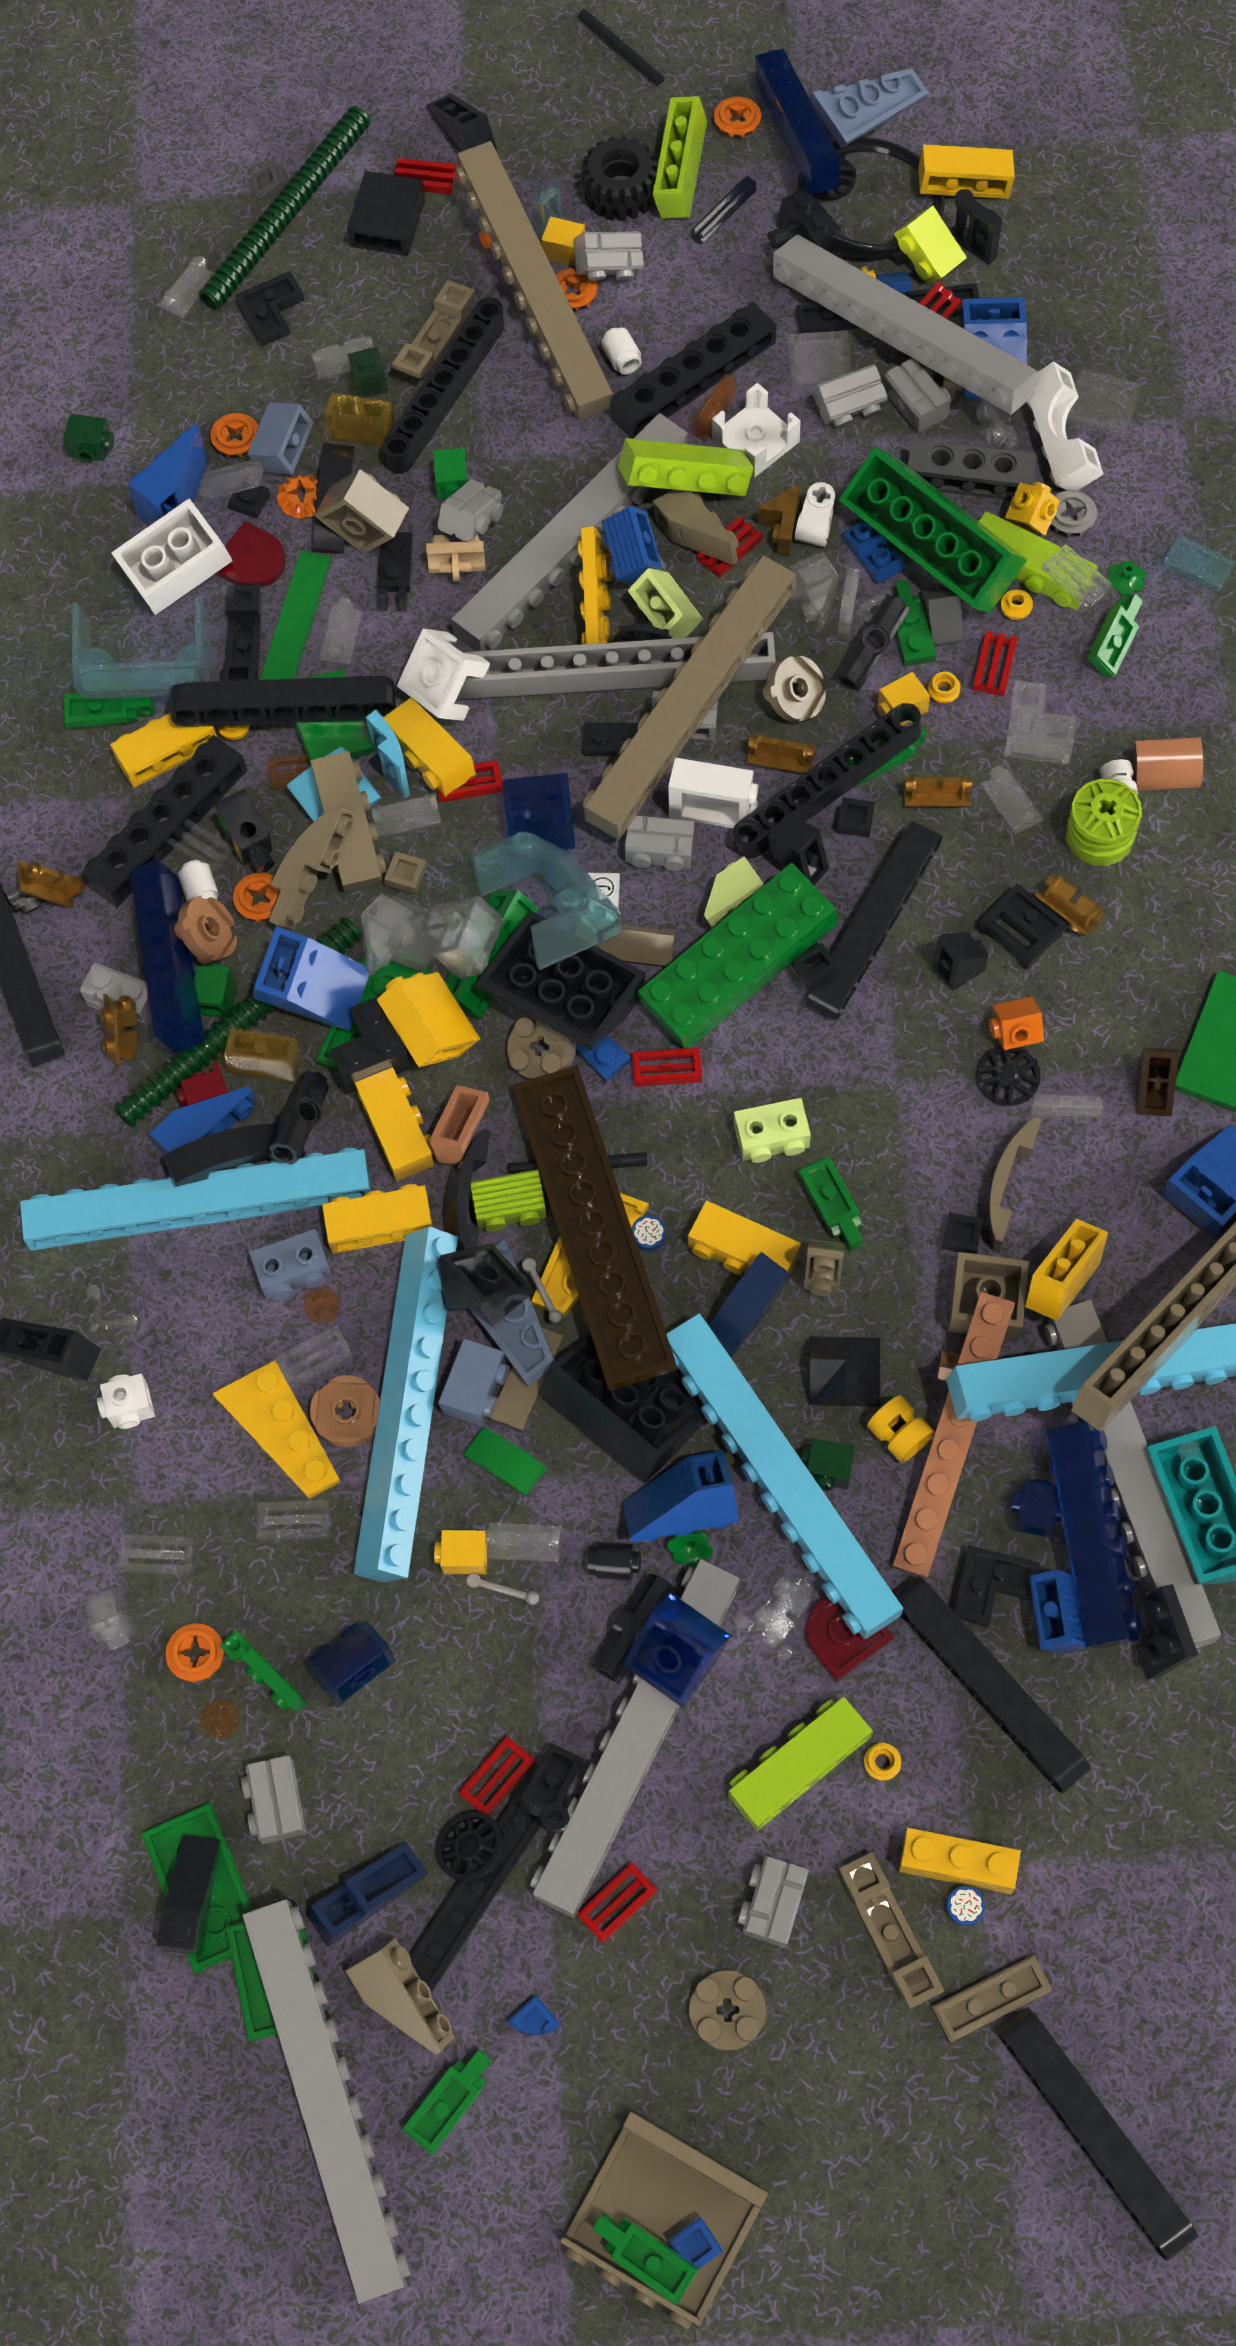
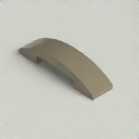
(438, 331)
(1019, 1147)
(890, 1931)

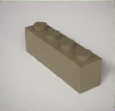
(337, 785)

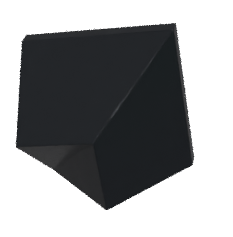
(483, 1281)
(844, 1371)

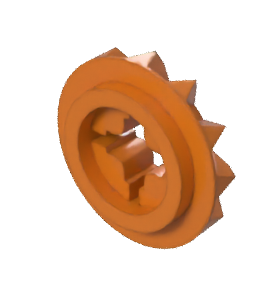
(737, 107)
(587, 288)
(237, 424)
(288, 496)
(255, 885)
(183, 1641)

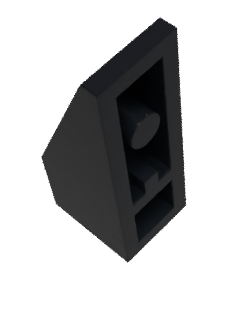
(461, 122)
(48, 1348)
(189, 1897)

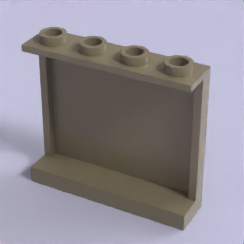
(665, 2190)

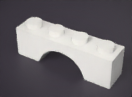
(1072, 460)

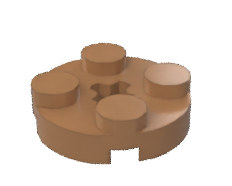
(211, 944)
(332, 1397)

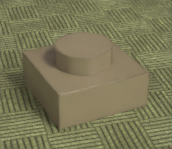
(405, 872)

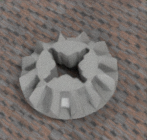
(1077, 503)

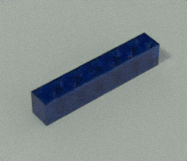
(797, 121)
(166, 957)
(1093, 1535)

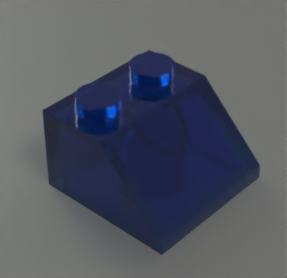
(541, 808)
(676, 1649)
(351, 1662)

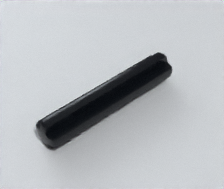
(723, 210)

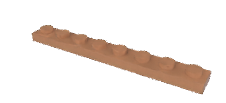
(949, 1445)

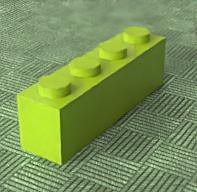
(680, 157)
(685, 467)
(1036, 551)
(799, 1763)

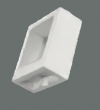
(711, 793)

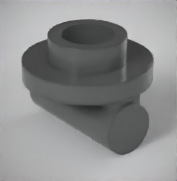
(22, 900)

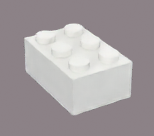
(172, 556)

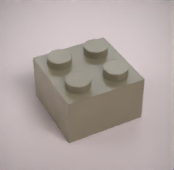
(362, 511)
(991, 1275)

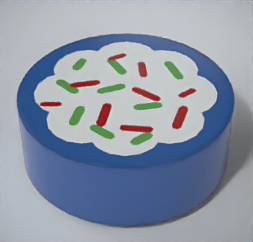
(649, 1233)
(965, 1906)

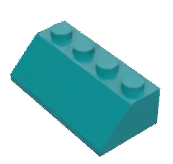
(1201, 1500)

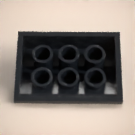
(575, 997)
(635, 1423)

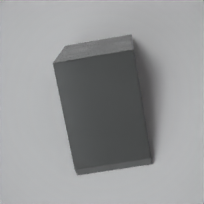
(943, 615)

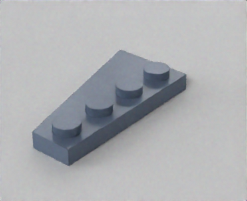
(867, 104)
(520, 1334)

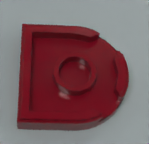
(255, 556)
(835, 1643)

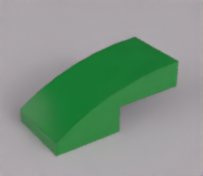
(504, 1461)

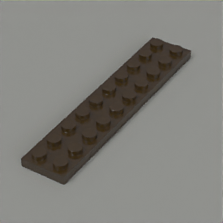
(594, 1229)

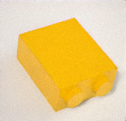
(427, 1018)

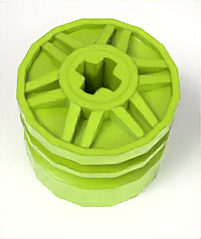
(1103, 822)

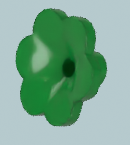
(1126, 577)
(690, 1548)

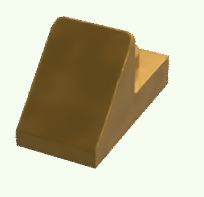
(782, 515)

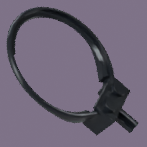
(806, 217)

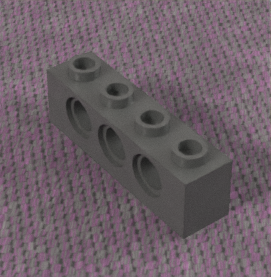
(983, 479)

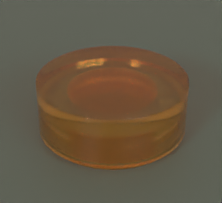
(322, 1306)
(220, 1719)

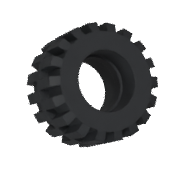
(623, 196)

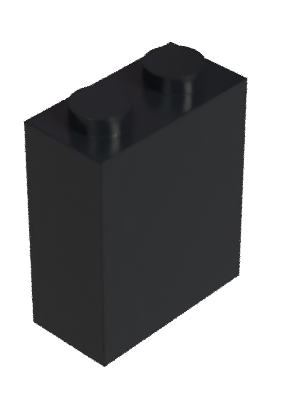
(386, 213)

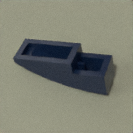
(748, 1302)
(366, 1894)

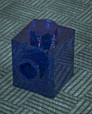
(1036, 1508)

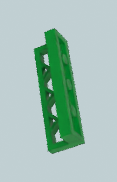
(513, 910)

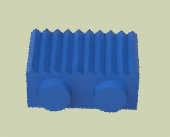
(630, 544)
(1056, 1611)

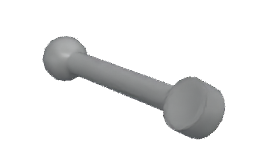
(529, 1266)
(474, 1581)

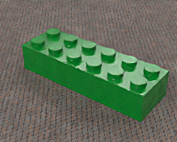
(932, 530)
(738, 956)

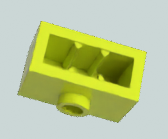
(929, 245)

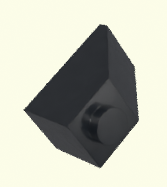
(799, 844)
(959, 958)

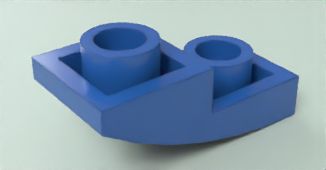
(873, 551)

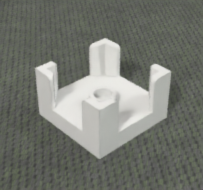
(757, 431)
(438, 673)

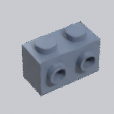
(281, 437)
(291, 1265)
(474, 1383)

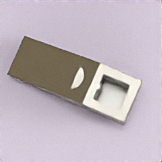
(694, 526)
(823, 1267)
(399, 1995)

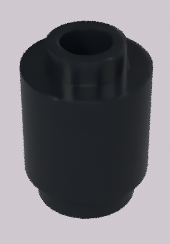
(613, 1561)

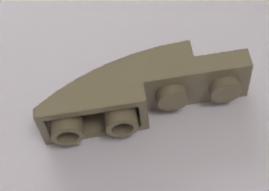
(312, 852)

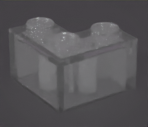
(1035, 733)
(463, 934)

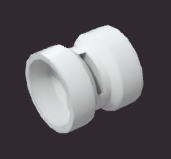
(1119, 770)

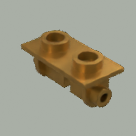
(780, 754)
(937, 791)
(48, 884)
(1081, 915)
(114, 1017)

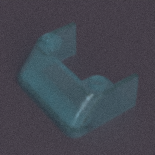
(100, 678)
(582, 907)

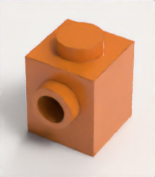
(1017, 1023)

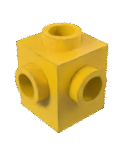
(1033, 508)

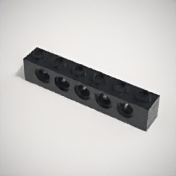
(693, 369)
(204, 791)

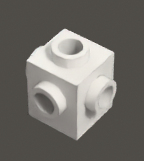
(125, 1401)

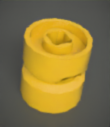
(909, 1438)

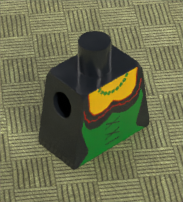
(245, 830)

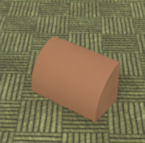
(1168, 763)
(458, 1124)

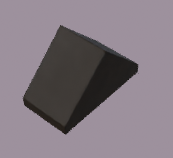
(1156, 1081)

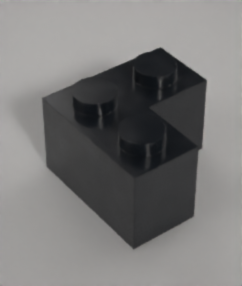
(375, 1049)

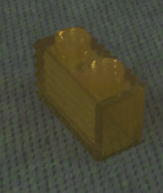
(359, 418)
(263, 1055)

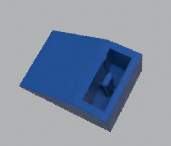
(999, 323)
(170, 477)
(310, 979)
(1207, 1185)
(683, 1499)

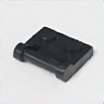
(984, 227)
(1029, 918)

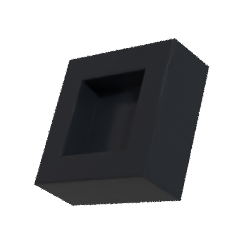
(249, 501)
(856, 817)
(962, 1233)

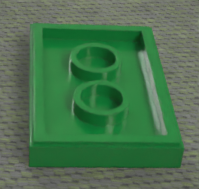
(325, 737)
(252, 1995)

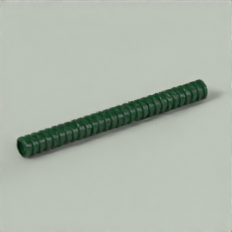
(284, 208)
(192, 1059)

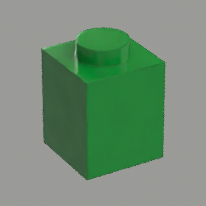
(449, 471)
(215, 989)

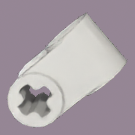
(816, 516)

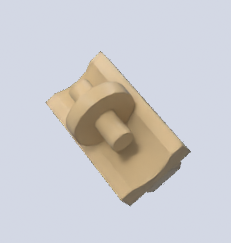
(455, 556)

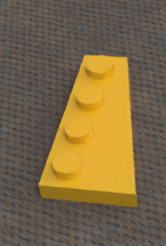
(592, 581)
(557, 1275)
(275, 1420)

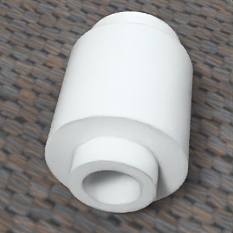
(621, 350)
(197, 880)

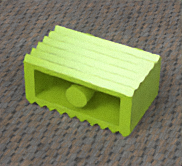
(508, 1200)

